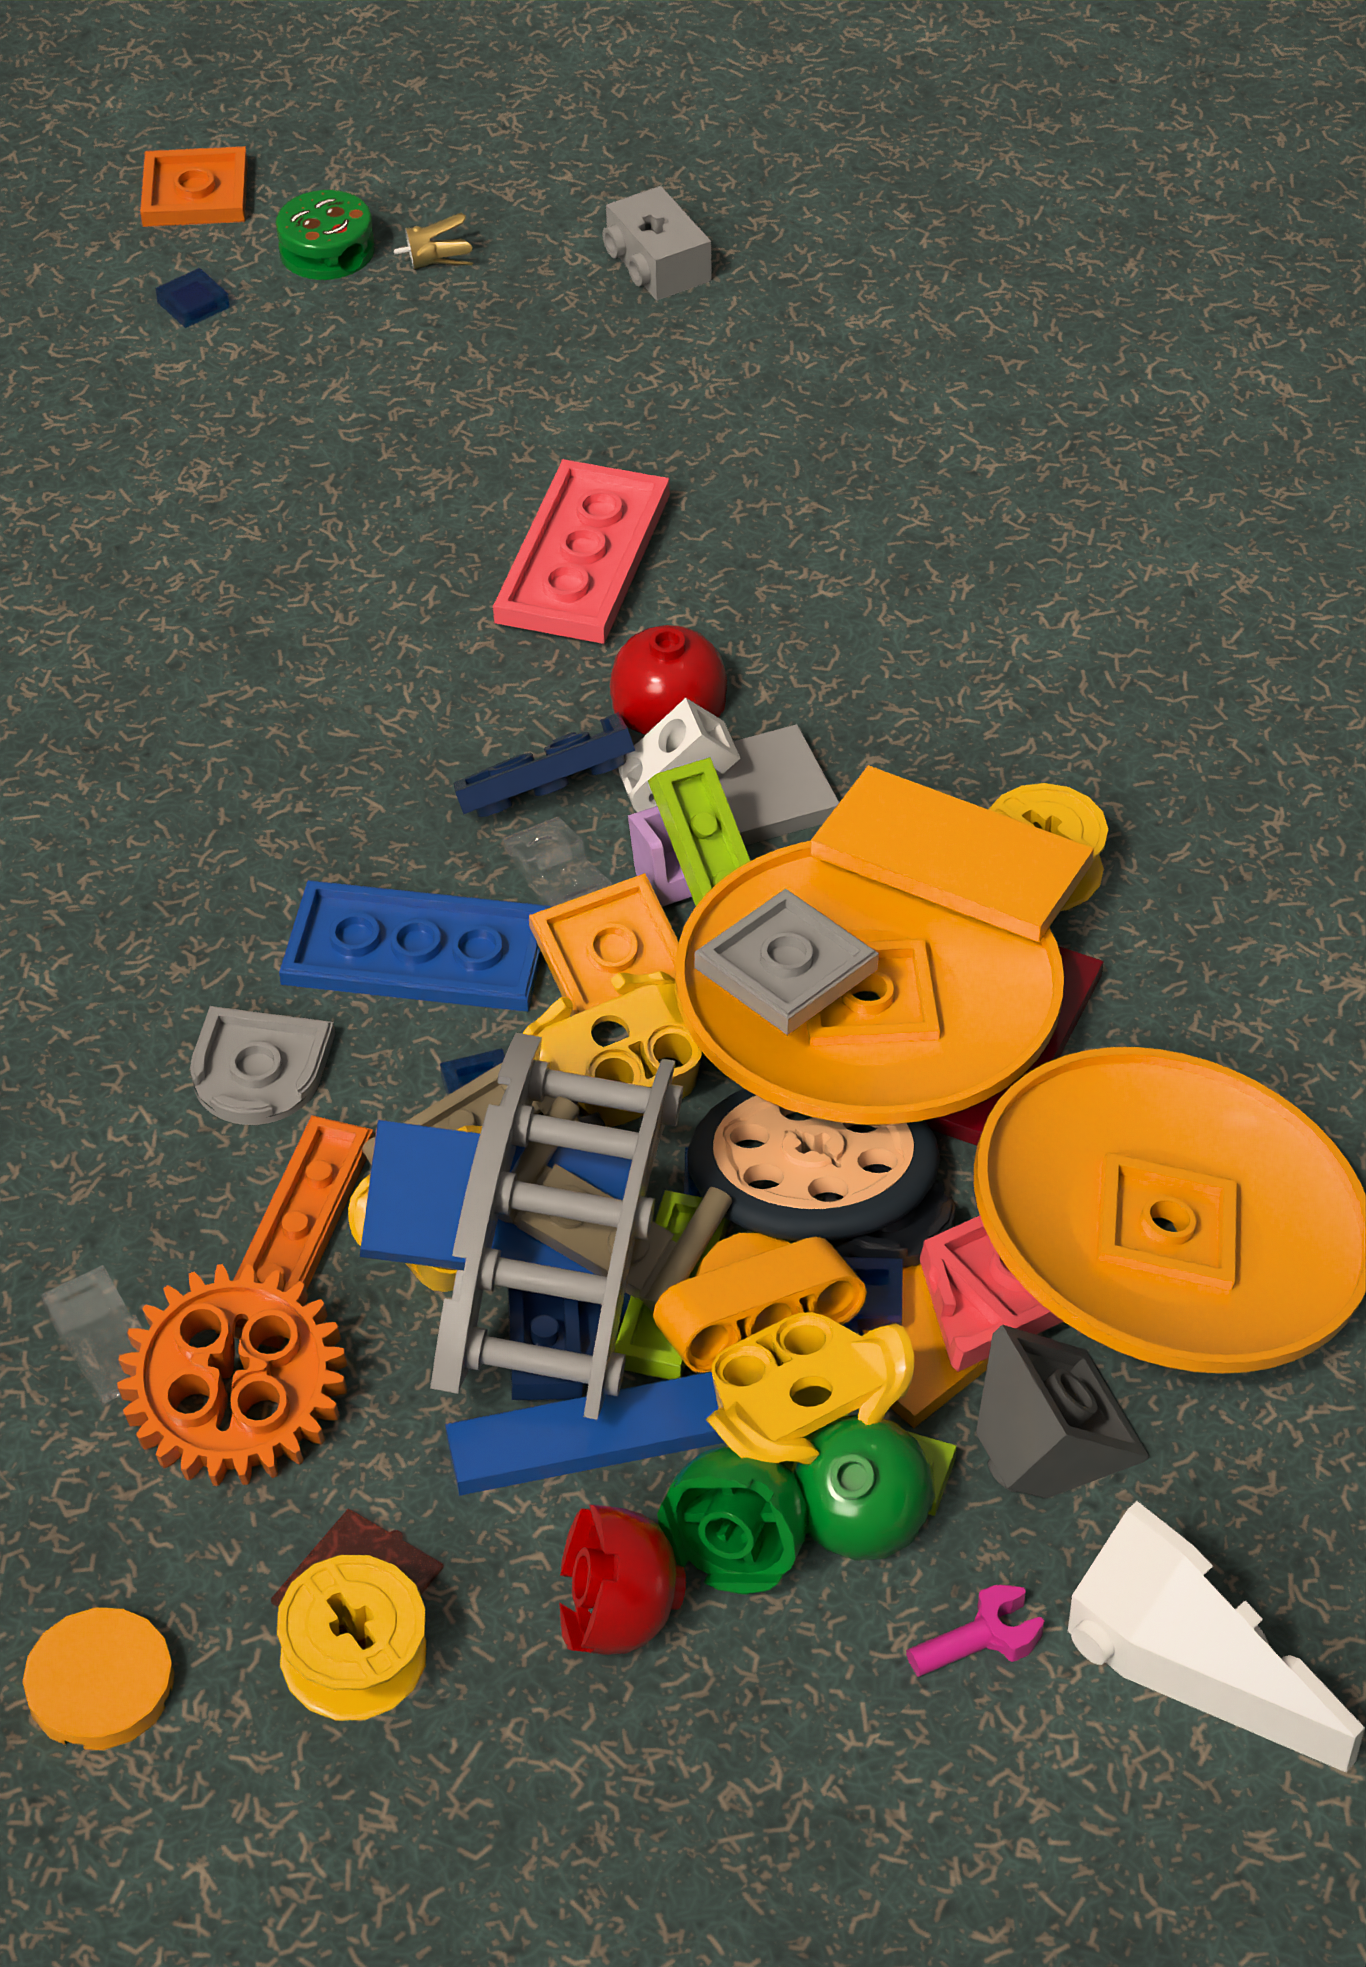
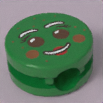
(325, 234)

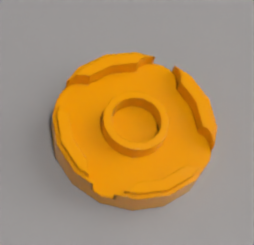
(98, 1678)

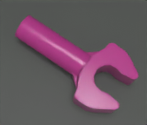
(982, 1633)

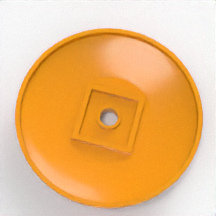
(954, 1015)
(1253, 1186)

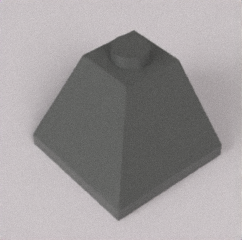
(1050, 1417)

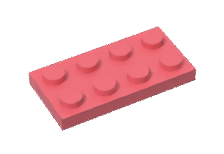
(582, 551)

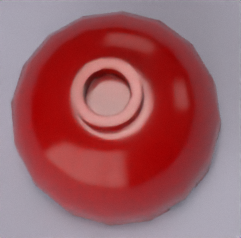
(661, 670)
(624, 1574)

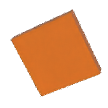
(194, 186)

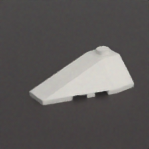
(1173, 1632)

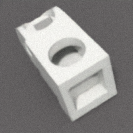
(677, 740)

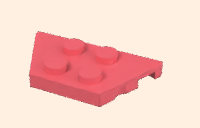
(976, 1293)

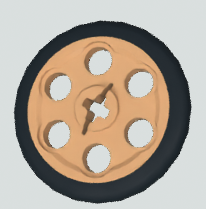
(807, 1161)

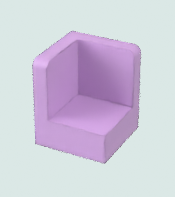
(656, 856)

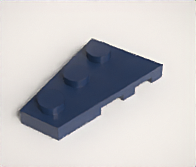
(492, 787)

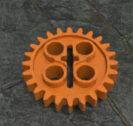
(171, 1370)

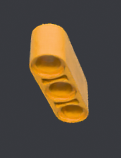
(745, 1297)

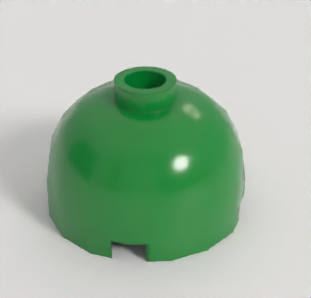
(865, 1488)
(735, 1520)

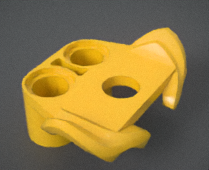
(654, 1032)
(802, 1378)

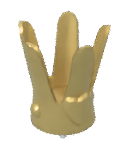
(427, 251)

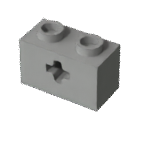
(657, 243)

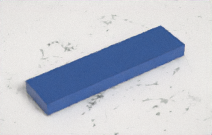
(561, 1441)

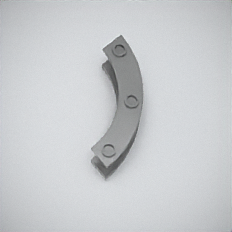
(496, 1190)

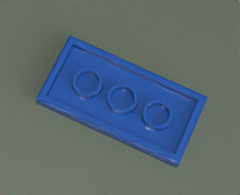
(413, 946)
(420, 1192)

